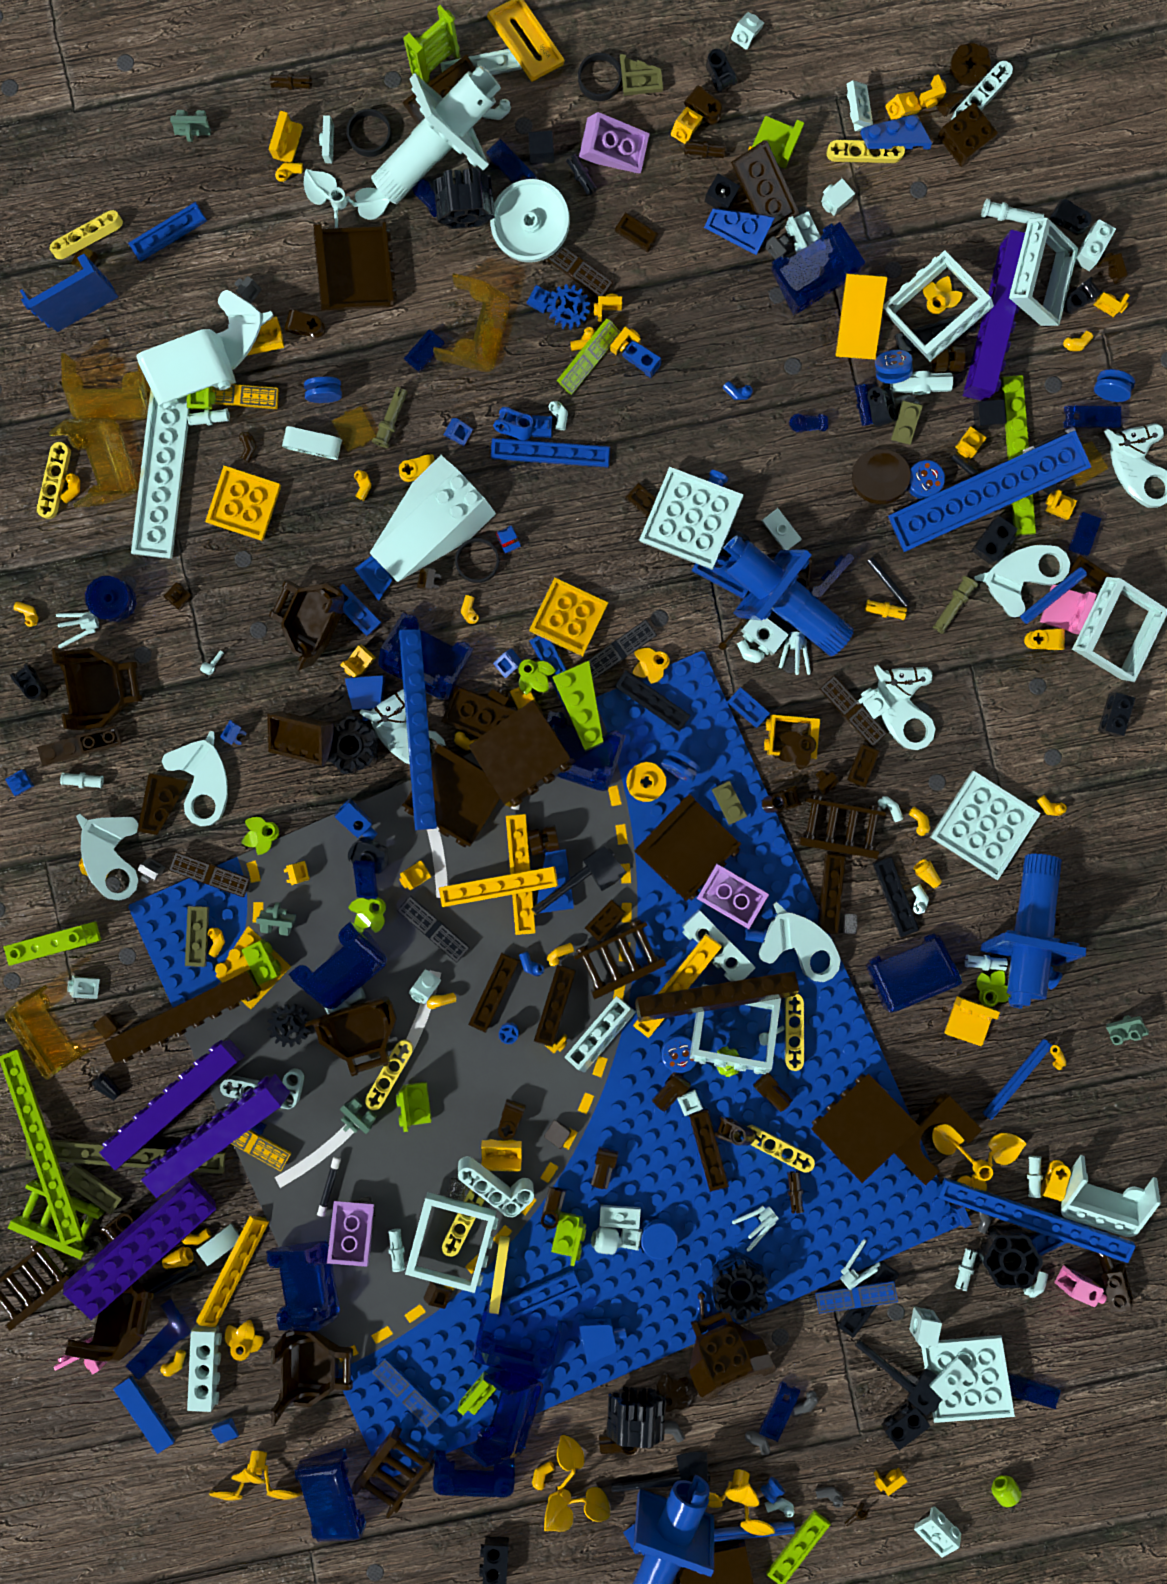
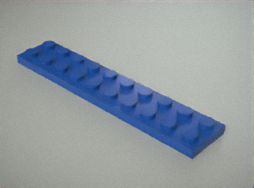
(989, 491)

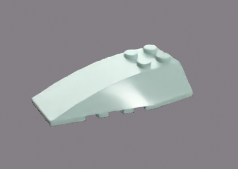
(431, 520)

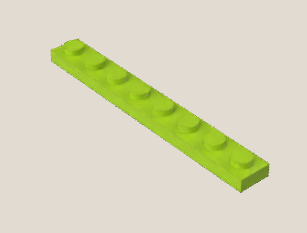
(1016, 442)

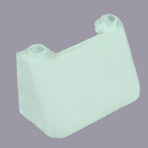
(186, 367)

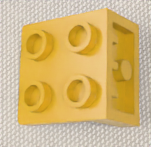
(970, 1021)

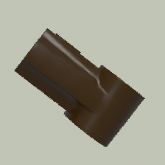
(674, 1087)
(770, 1088)
(605, 1162)
(552, 1206)
(608, 1446)

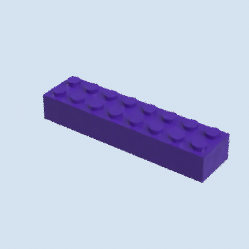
(995, 324)
(168, 1106)
(215, 1135)
(139, 1247)

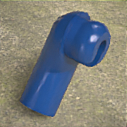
(738, 393)
(529, 966)

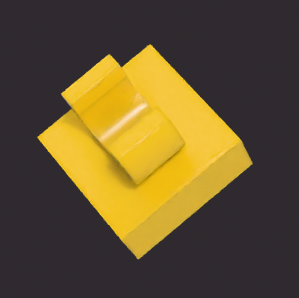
(297, 873)

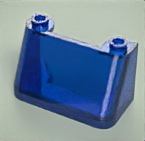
(817, 268)
(441, 661)
(591, 767)
(345, 970)
(914, 974)
(306, 1286)
(473, 1482)
(330, 1498)

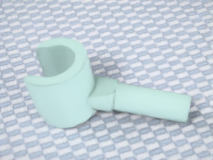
(209, 668)
(763, 1037)

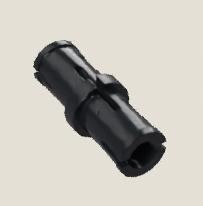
(581, 174)

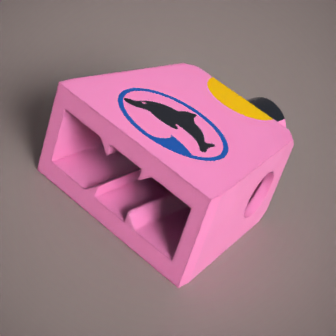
(1085, 1289)

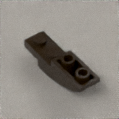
(79, 746)

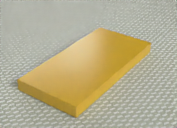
(861, 316)

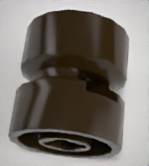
(950, 359)
(536, 840)

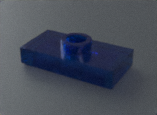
(423, 351)
(1084, 534)
(365, 879)

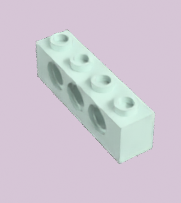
(742, 967)
(600, 1034)
(197, 1397)

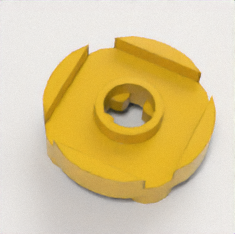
(655, 775)

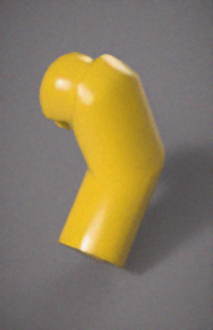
(28, 611)
(539, 1475)

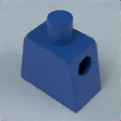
(365, 692)
(349, 814)
(600, 1338)

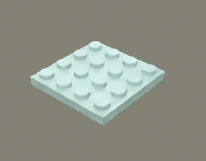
(691, 518)
(985, 825)
(986, 1391)

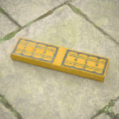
(247, 396)
(263, 1149)

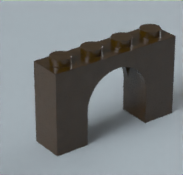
(942, 1111)

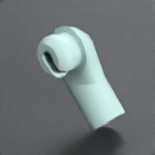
(750, 654)
(921, 899)
(1038, 1287)
(781, 1504)

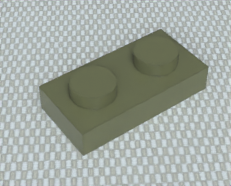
(906, 422)
(729, 803)

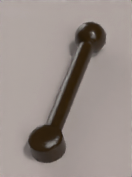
(722, 645)
(701, 1296)

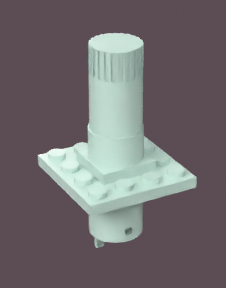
(445, 126)

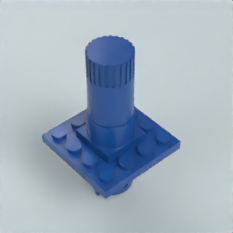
(775, 588)
(1033, 941)
(674, 1532)

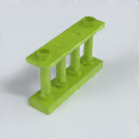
(433, 45)
(52, 943)
(41, 1231)

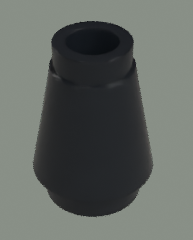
(106, 1086)

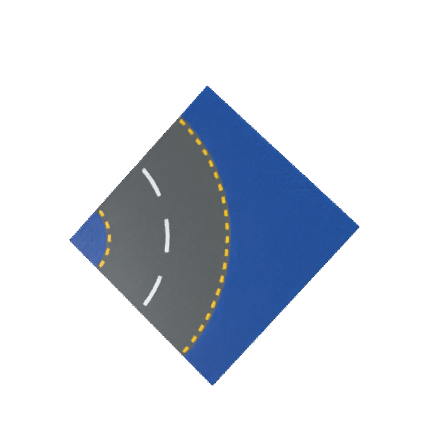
(605, 1107)

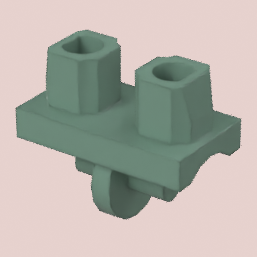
(190, 125)
(276, 917)
(1127, 1029)
(355, 1118)

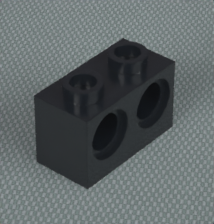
(992, 538)
(1116, 714)
(909, 1428)
(494, 1560)

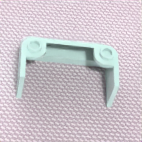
(1106, 1209)

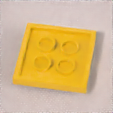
(243, 503)
(568, 616)
(237, 964)

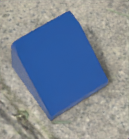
(458, 431)
(507, 663)
(225, 1430)

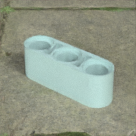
(312, 443)

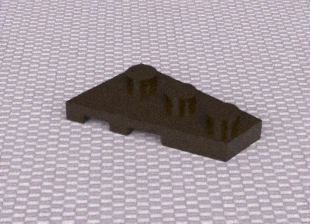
(158, 802)

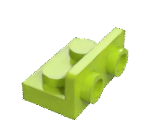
(261, 961)
(476, 1396)

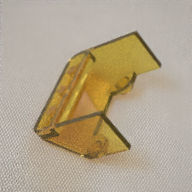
(484, 348)
(122, 403)
(107, 457)
(41, 1035)

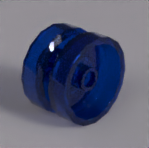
(102, 606)

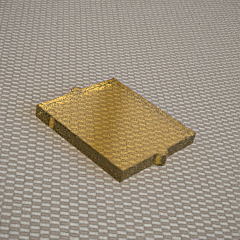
(354, 429)
(1097, 465)

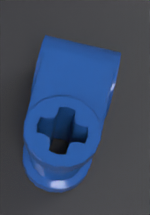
(515, 423)

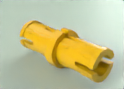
(885, 609)

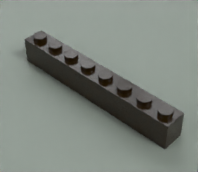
(716, 996)
(182, 1016)

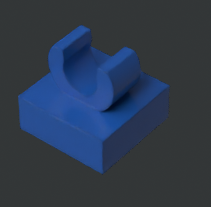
(539, 298)
(542, 426)
(230, 733)
(19, 782)
(960, 1216)

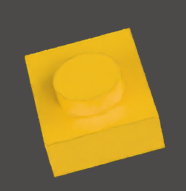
(933, 96)
(903, 105)
(607, 302)
(358, 662)

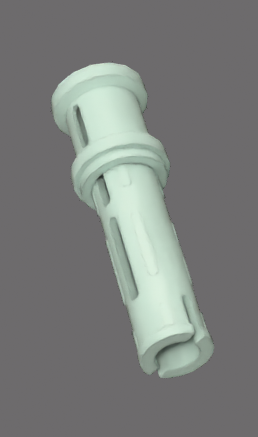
(1003, 211)

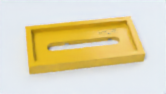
(520, 12)

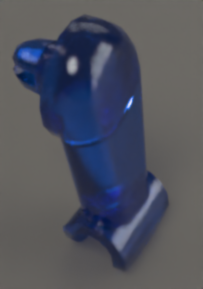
(426, 195)
(803, 423)

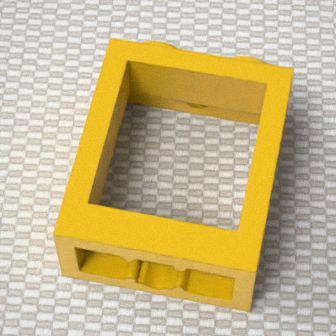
(771, 724)

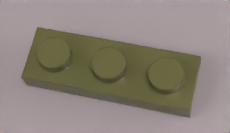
(197, 936)
(93, 1188)

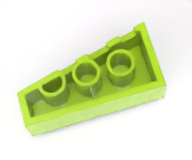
(580, 702)

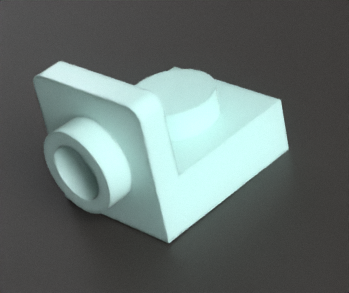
(874, 702)
(83, 987)

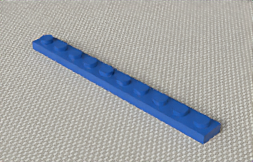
(417, 729)
(1036, 1220)

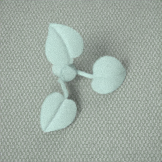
(323, 186)

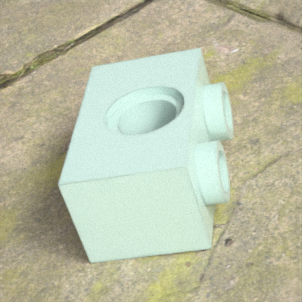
(1094, 245)
(775, 635)
(925, 1327)

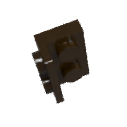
(1118, 1289)

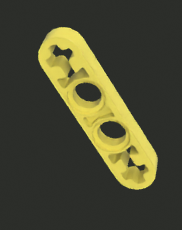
(865, 155)
(111, 222)
(49, 480)
(794, 1031)
(391, 1075)
(777, 1151)
(463, 1219)
(499, 1275)

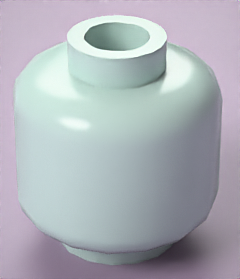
(606, 1240)

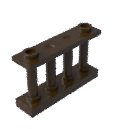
(829, 842)
(618, 979)
(46, 1291)
(383, 1455)

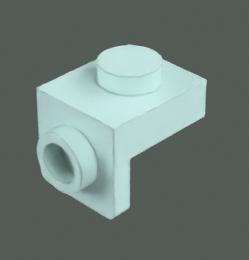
(746, 30)
(424, 987)

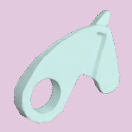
(98, 854)

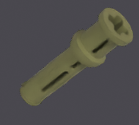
(387, 426)
(959, 597)

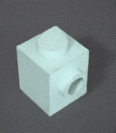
(837, 197)

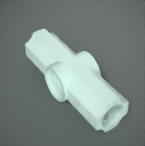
(924, 383)

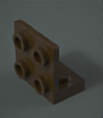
(966, 134)

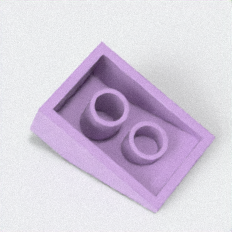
(613, 143)
(732, 896)
(351, 1234)

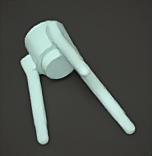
(87, 621)
(796, 642)
(767, 1218)
(851, 1278)

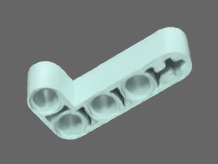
(980, 94)
(294, 1088)
(509, 1200)

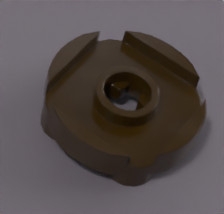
(970, 52)

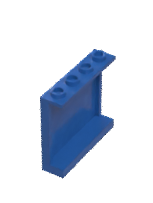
(72, 297)

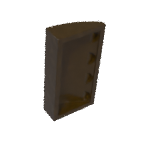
(299, 737)

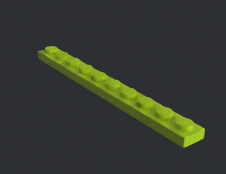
(41, 1147)

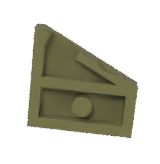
(639, 77)

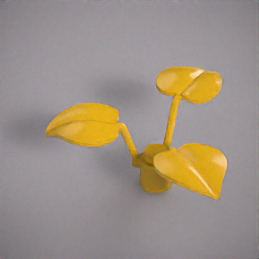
(1004, 1149)
(256, 1466)
(744, 1494)
(560, 1516)

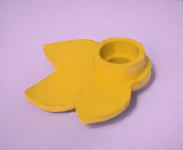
(941, 293)
(648, 667)
(243, 1337)

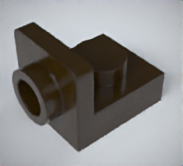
(1116, 269)

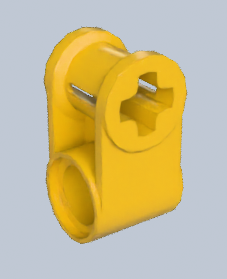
(416, 466)
(1048, 639)
(1055, 1183)

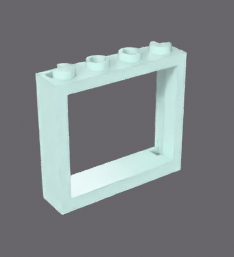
(1037, 234)
(954, 329)
(1098, 617)
(738, 1063)
(462, 1208)

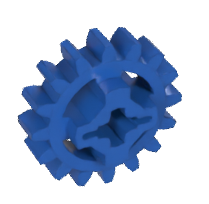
(564, 299)

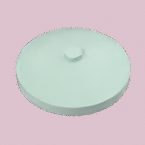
(530, 220)

